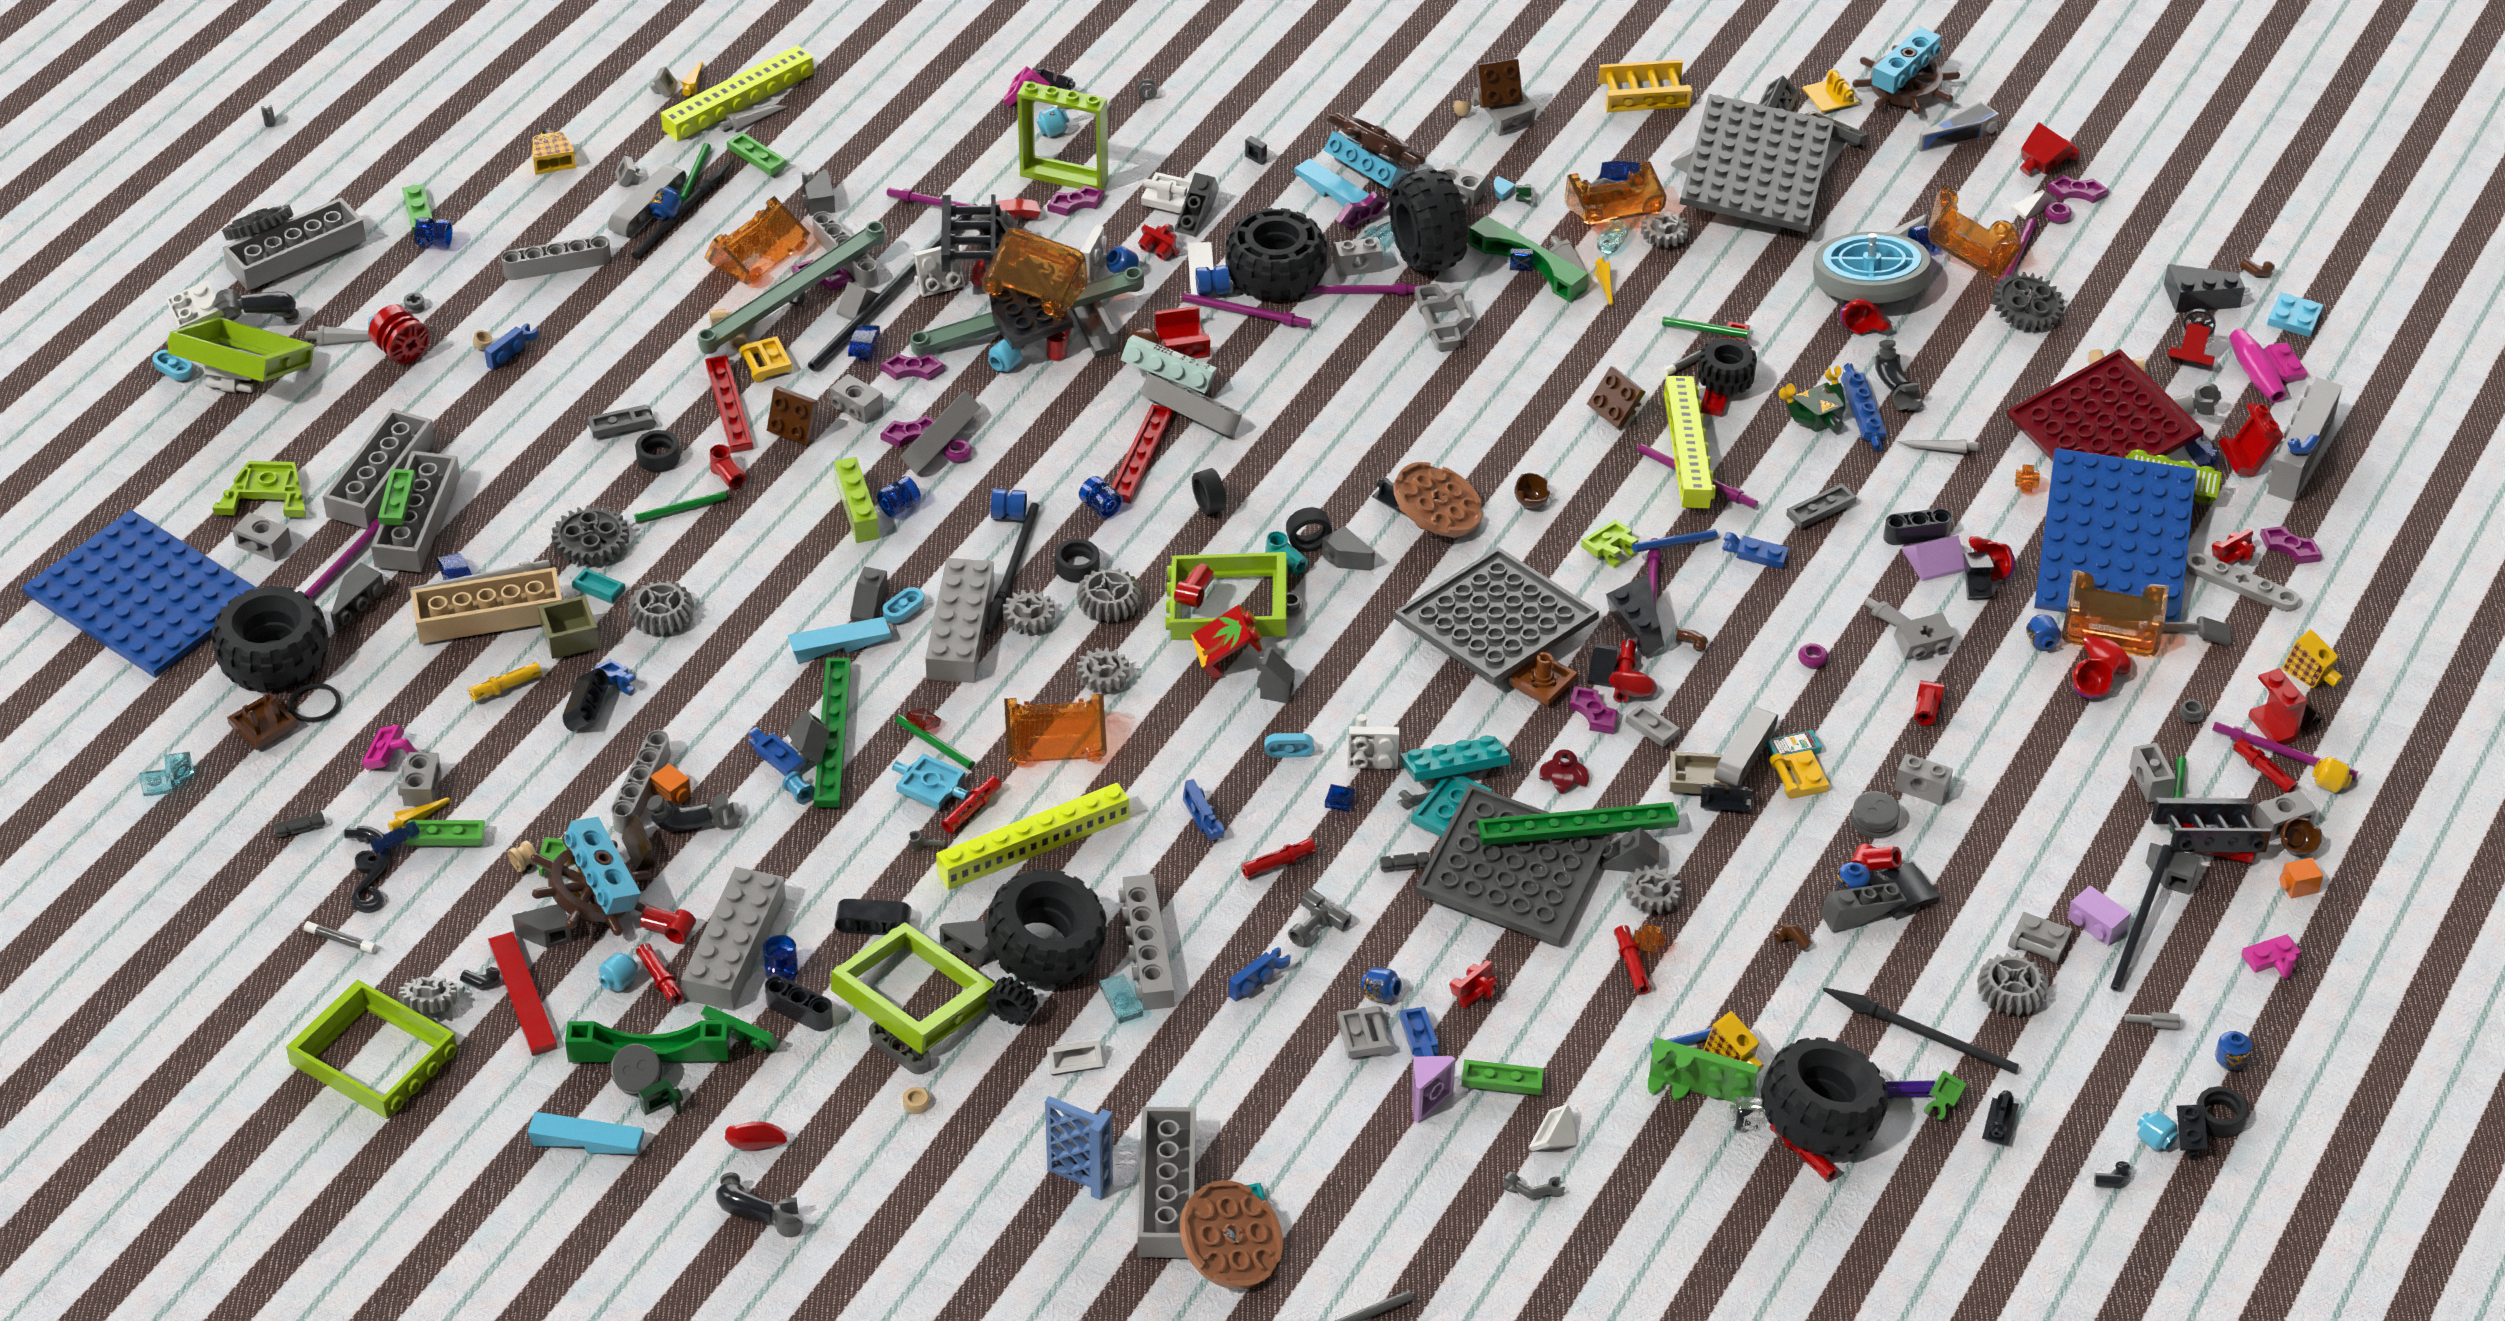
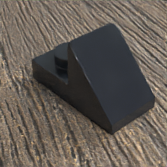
(1978, 575)
(1603, 664)

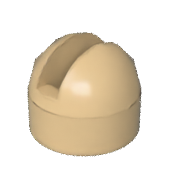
(1462, 108)
(482, 339)

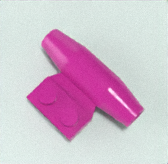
(2267, 365)

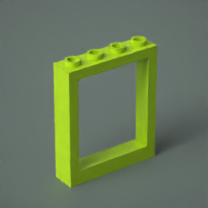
(1054, 170)
(280, 352)
(1230, 566)
(339, 1015)
(936, 1026)

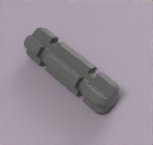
(299, 824)
(1404, 861)

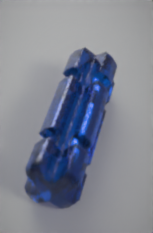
(395, 837)

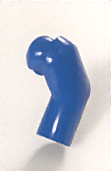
(2305, 447)

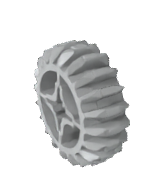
(1108, 595)
(661, 608)
(2012, 989)

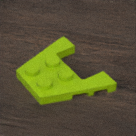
(264, 481)

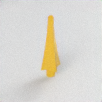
(691, 81)
(1603, 275)
(415, 813)

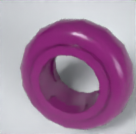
(2058, 212)
(957, 444)
(1814, 649)

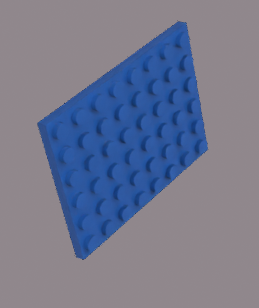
(2118, 523)
(138, 592)

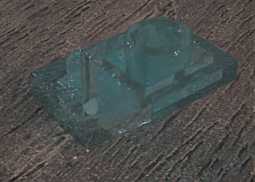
(159, 782)

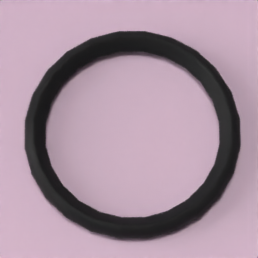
(310, 686)

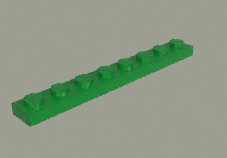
(834, 716)
(1577, 823)

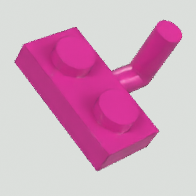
(1025, 74)
(383, 746)
(2276, 952)

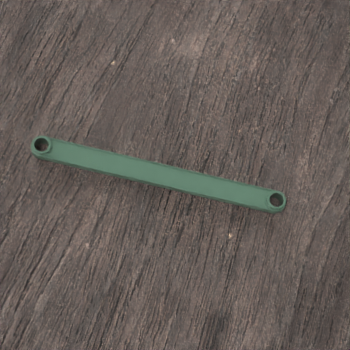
(791, 287)
(925, 342)

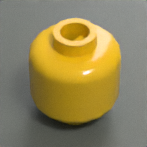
(2331, 774)

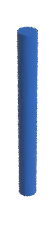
(1674, 540)

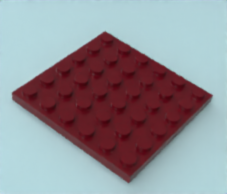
(2106, 412)

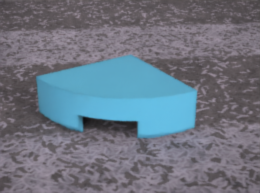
(1503, 188)

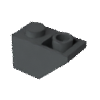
(1276, 677)
(809, 736)
(1631, 852)
(2179, 871)
(543, 926)

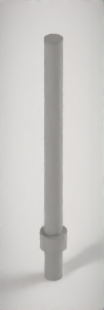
(522, 567)

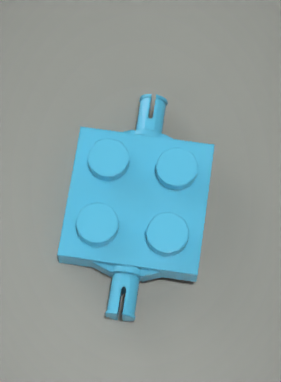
(930, 781)

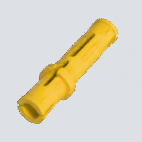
(495, 685)

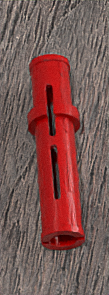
(1625, 662)
(2257, 759)
(989, 787)
(1286, 855)
(1629, 952)
(664, 981)
(1816, 1162)

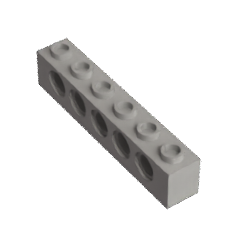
(1148, 942)

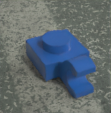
(618, 674)

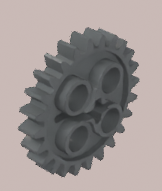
(257, 221)
(2012, 298)
(590, 535)

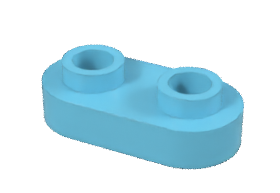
(172, 366)
(903, 605)
(1289, 745)

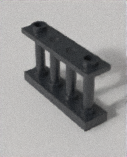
(951, 225)
(2211, 812)

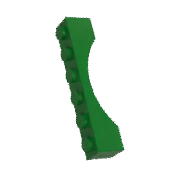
(1496, 239)
(700, 1042)

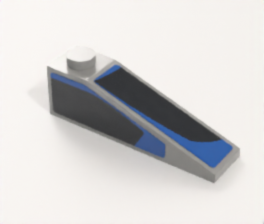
(1962, 127)

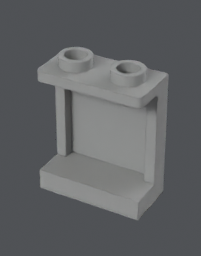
(1509, 116)

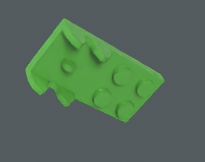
(1699, 1072)

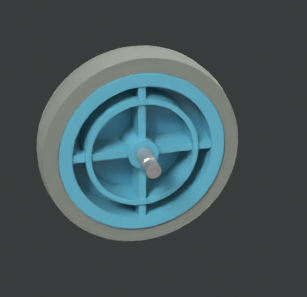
(1872, 267)

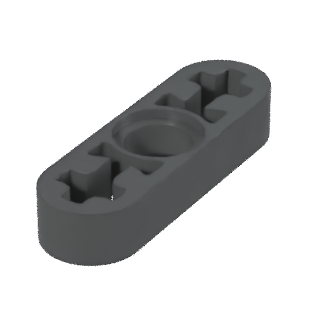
(902, 1057)

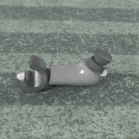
(2205, 399)

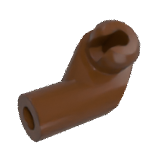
(2256, 270)
(1692, 636)
(1792, 932)

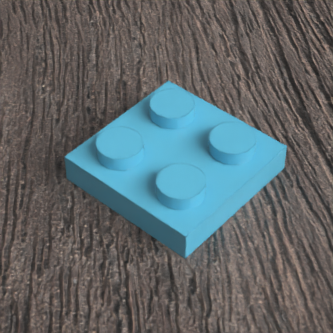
(2295, 314)

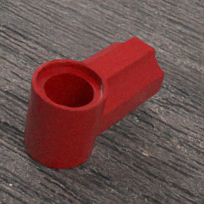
(1058, 345)
(724, 465)
(1193, 589)
(1928, 700)
(1878, 858)
(673, 925)

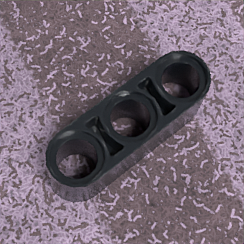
(1917, 526)
(585, 699)
(871, 916)
(799, 1003)

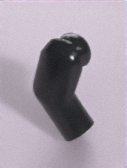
(481, 981)
(2115, 1178)

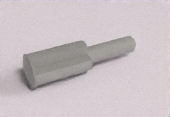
(2156, 1020)

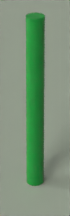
(695, 171)
(1706, 327)
(679, 507)
(936, 743)
(2180, 779)

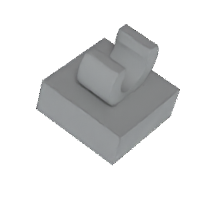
(664, 82)
(627, 172)

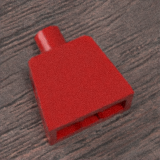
(2043, 150)

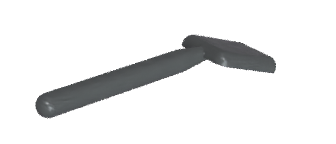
(2206, 627)

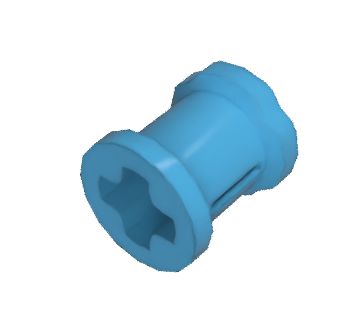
(798, 787)

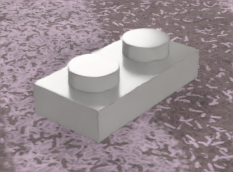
(1652, 725)

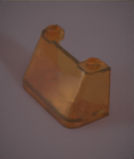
(1615, 201)
(1968, 241)
(758, 243)
(1039, 269)
(2123, 618)
(1055, 730)

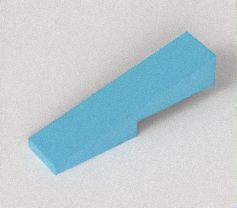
(1327, 182)
(850, 636)
(593, 1135)

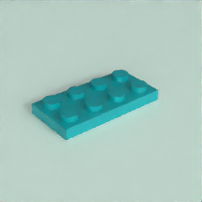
(1455, 758)

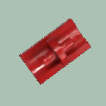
(1160, 237)
(2235, 548)
(1476, 984)

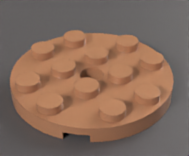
(1453, 515)
(1216, 1256)

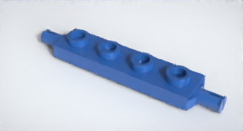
(1863, 406)

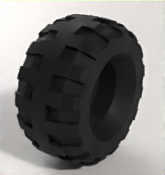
(1428, 220)
(1276, 254)
(264, 617)
(1049, 900)
(1824, 1096)

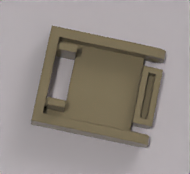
(1698, 771)

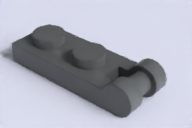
(621, 421)

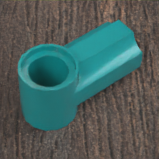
(1278, 542)

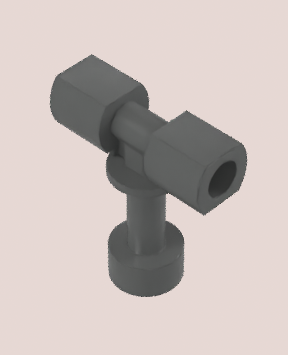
(1320, 914)

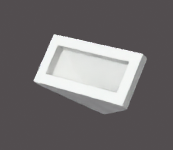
(2032, 204)
(1074, 1056)
(1555, 1131)

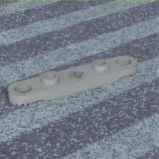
(2252, 587)

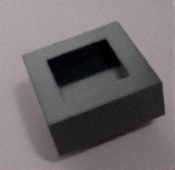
(1256, 150)

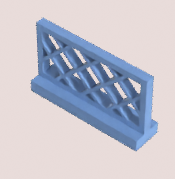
(1098, 1150)

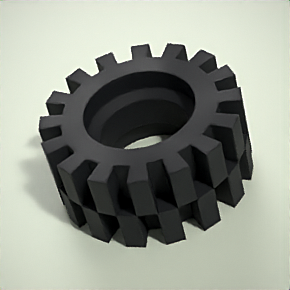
(1012, 1000)

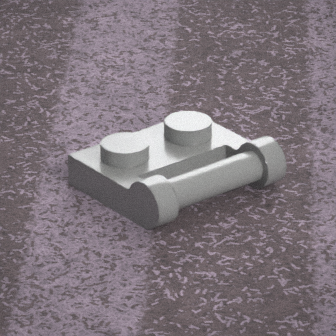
(2040, 937)
(1357, 1034)

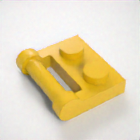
(772, 355)
(1806, 771)

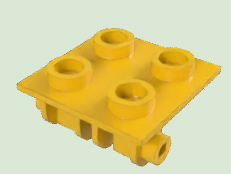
(1831, 93)

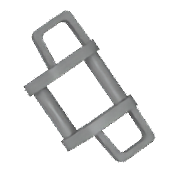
(1443, 304)

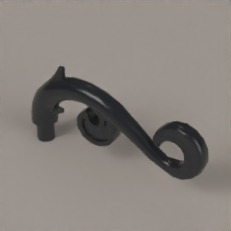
(373, 869)

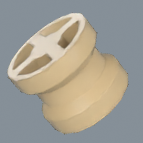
(521, 856)

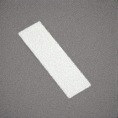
(1199, 256)

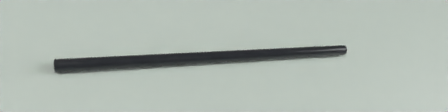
(873, 306)

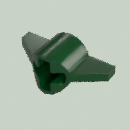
(1523, 193)

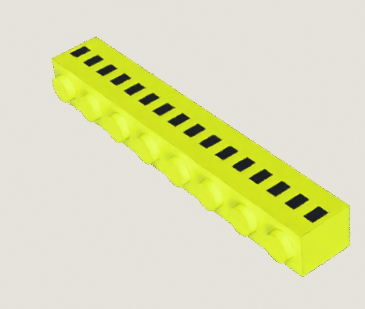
(737, 93)
(1688, 442)
(1032, 836)

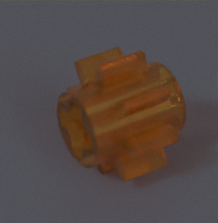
(2027, 478)
(1649, 938)

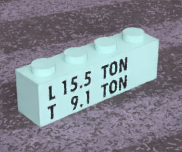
(1168, 363)

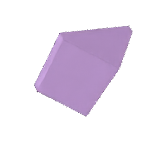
(1936, 557)
(1431, 1083)

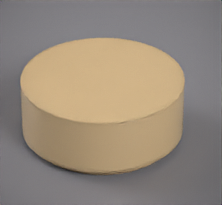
(916, 1100)

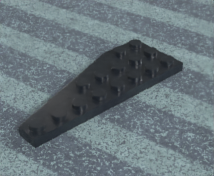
(1018, 313)

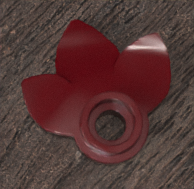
(1564, 773)

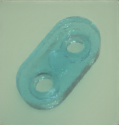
(1612, 236)

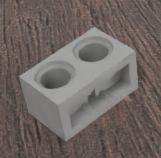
(1470, 184)
(420, 778)

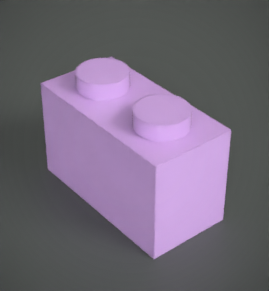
(2099, 915)

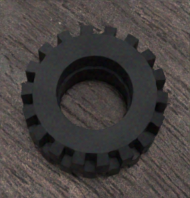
(1727, 366)

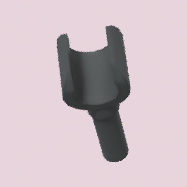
(1409, 800)
(918, 843)

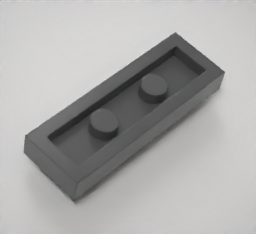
(1852, 135)
(1821, 506)

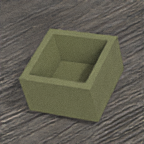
(568, 626)

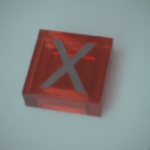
(923, 719)

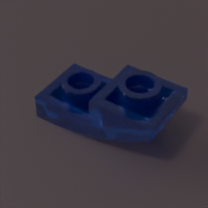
(1618, 170)
(863, 341)
(2202, 452)
(453, 566)

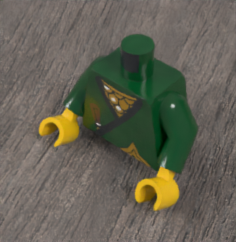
(1820, 406)

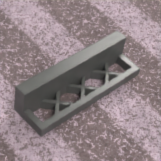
(1776, 92)
(1097, 328)

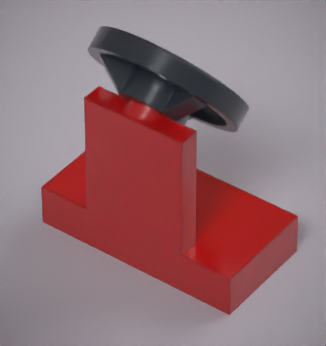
(2195, 339)

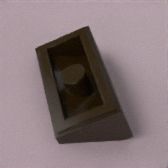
(638, 845)

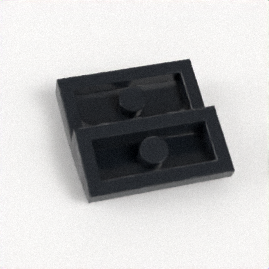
(1912, 885)

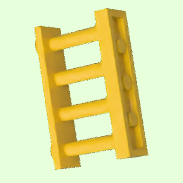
(1644, 98)

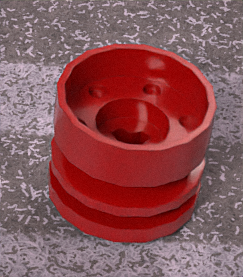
(398, 334)

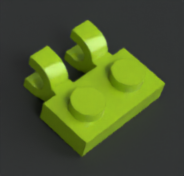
(1607, 539)

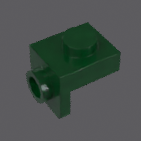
(659, 1096)

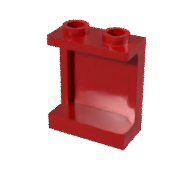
(2253, 442)

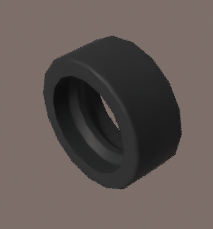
(654, 439)
(1209, 491)
(1302, 518)
(1073, 548)
(2230, 1099)

